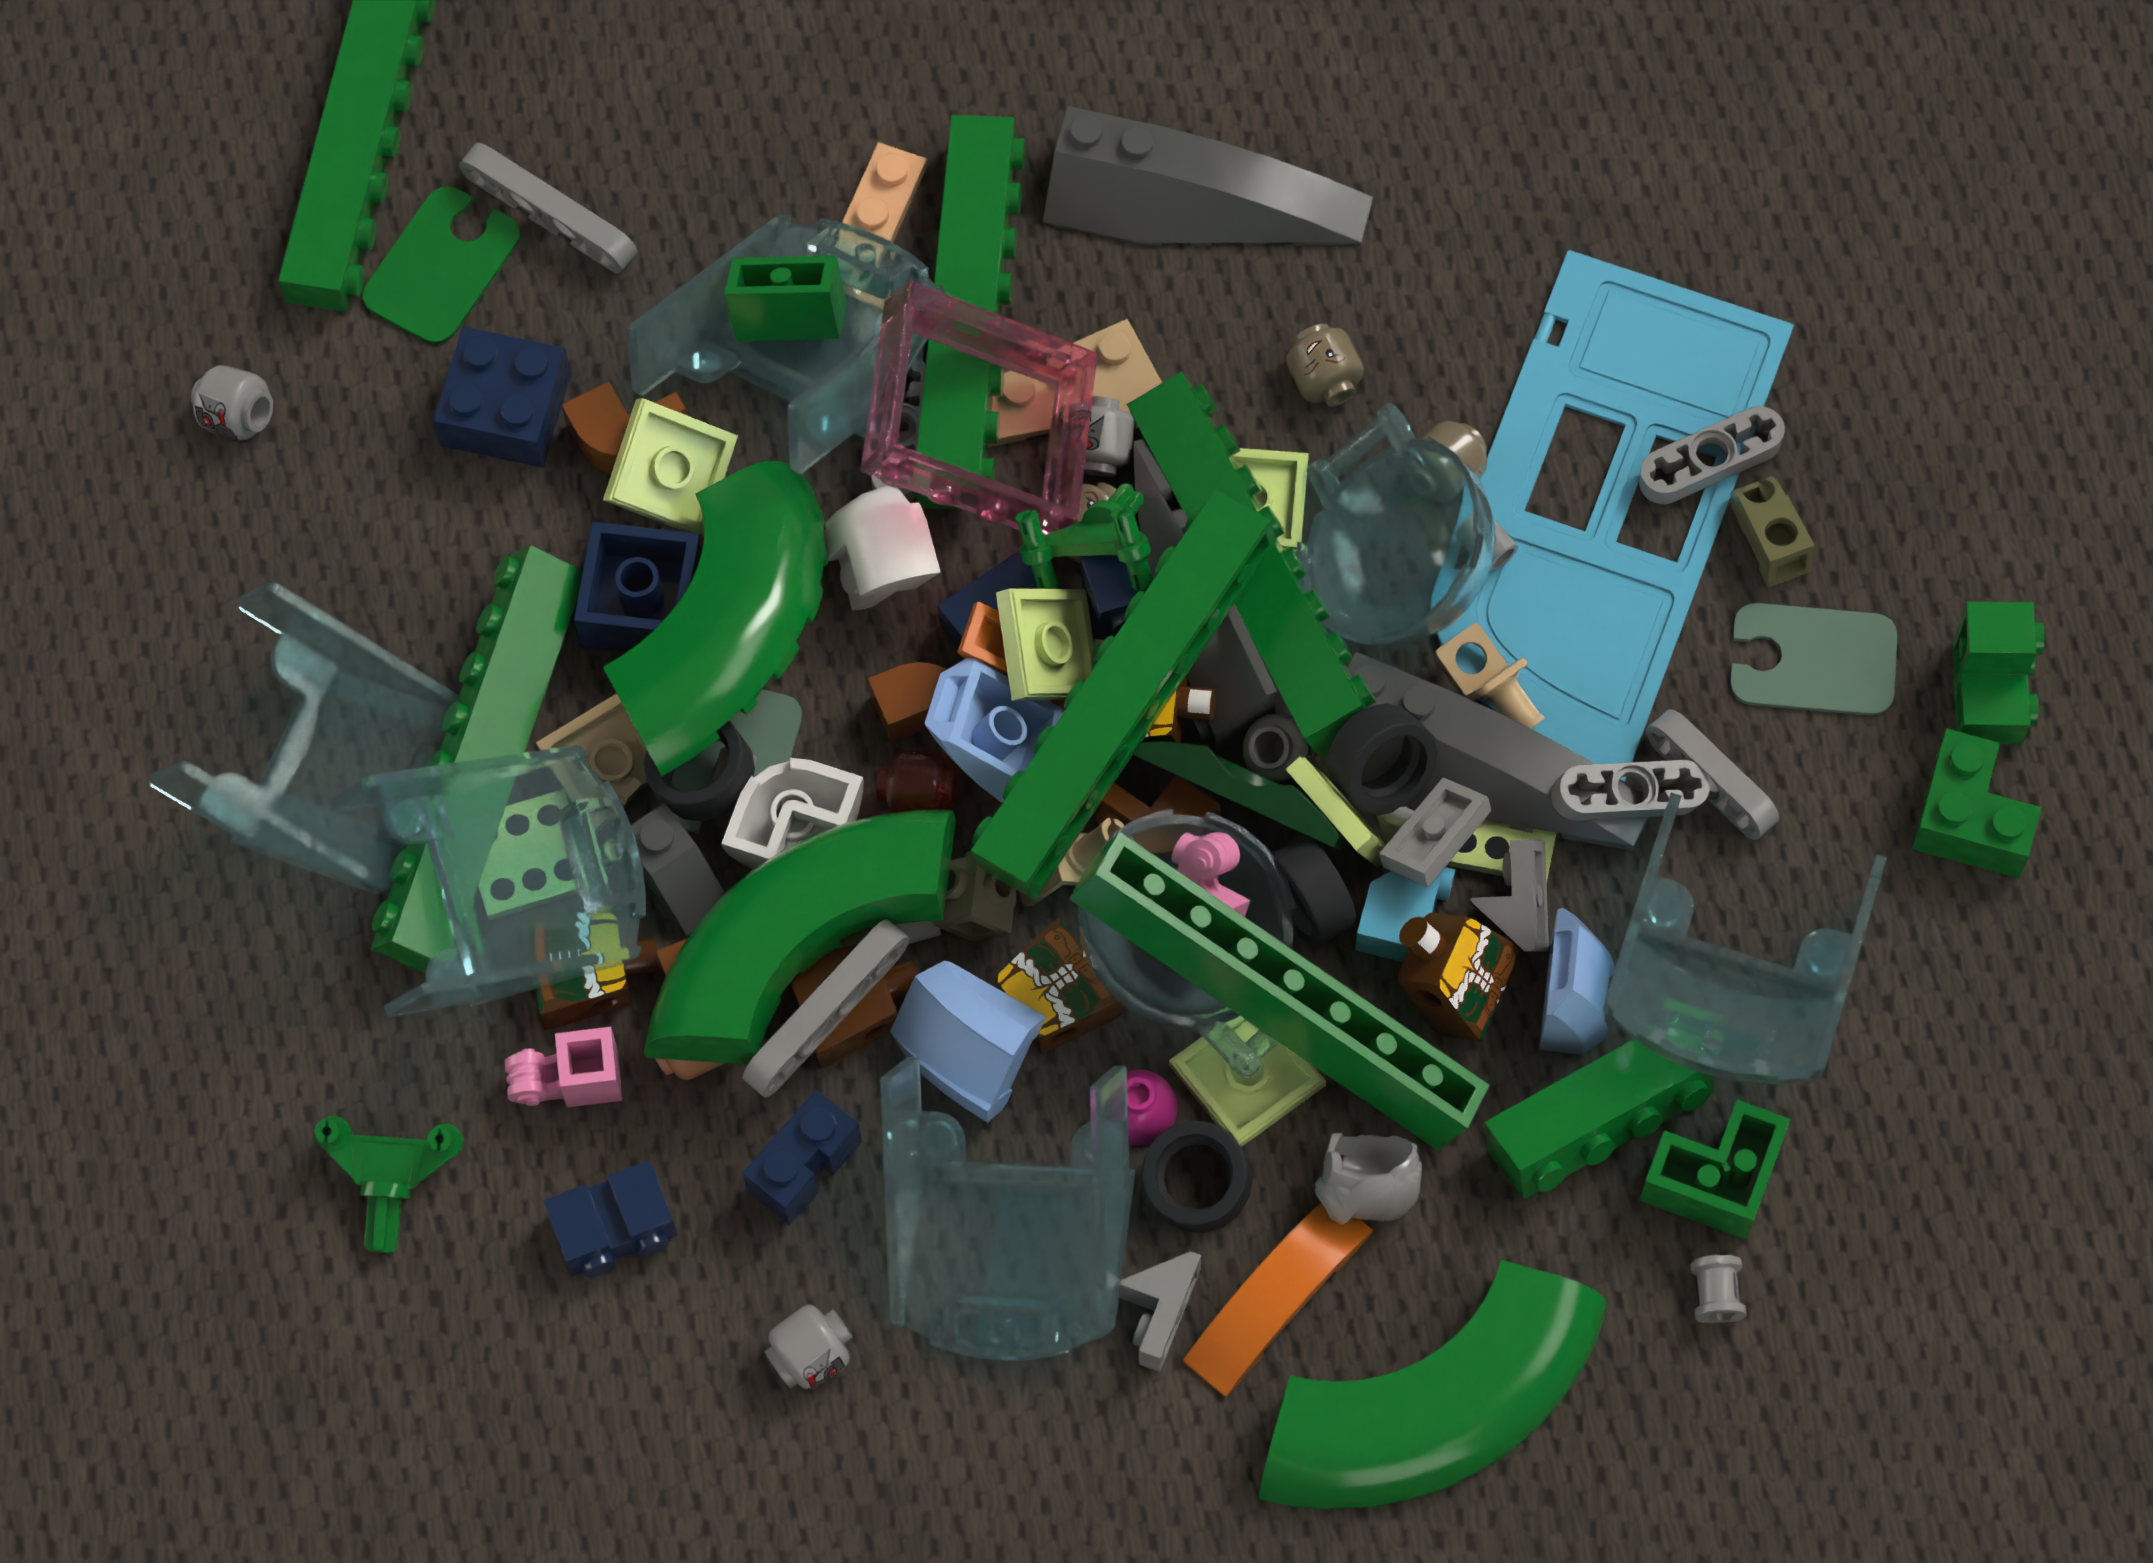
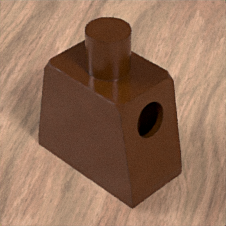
(868, 1019)

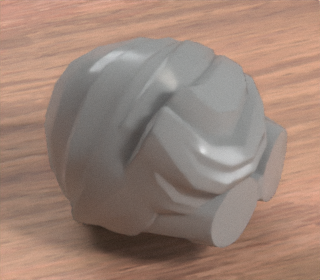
(1374, 1179)

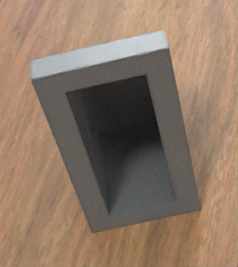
(675, 868)

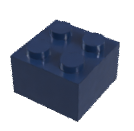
(502, 397)
(632, 582)

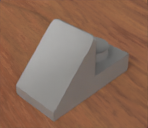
(1526, 911)
(1166, 1292)

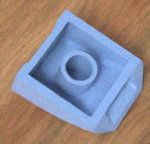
(983, 726)
(1575, 988)
(966, 1036)

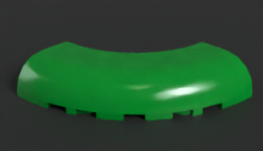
(735, 618)
(787, 920)
(1444, 1414)

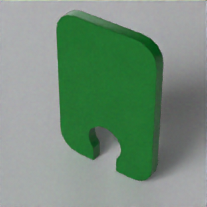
(433, 277)

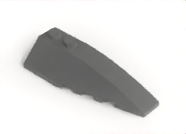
(1179, 187)
(1230, 657)
(1490, 757)

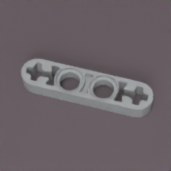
(548, 207)
(825, 1008)

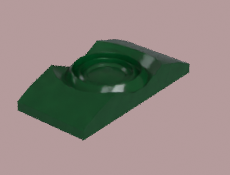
(1244, 787)

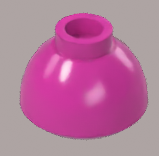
(1150, 1106)

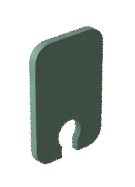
(1826, 663)
(767, 729)

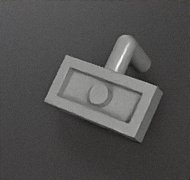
(1428, 838)

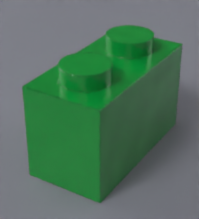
(785, 298)

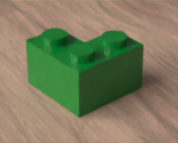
(1992, 665)
(1967, 821)
(1723, 1184)

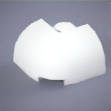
(880, 546)
(788, 806)

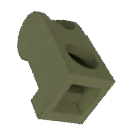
(1773, 531)

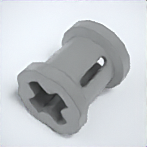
(1718, 1289)

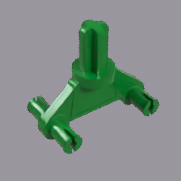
(1104, 530)
(387, 1170)

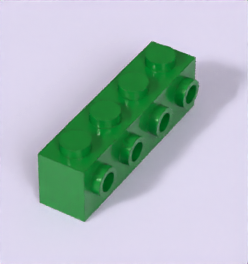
(1591, 1115)

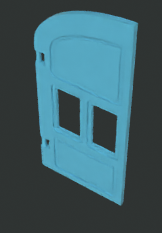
(1575, 601)

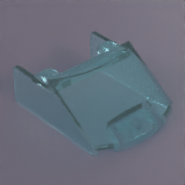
(822, 378)
(354, 719)
(527, 866)
(1725, 1007)
(1004, 1252)

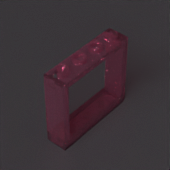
(1005, 344)

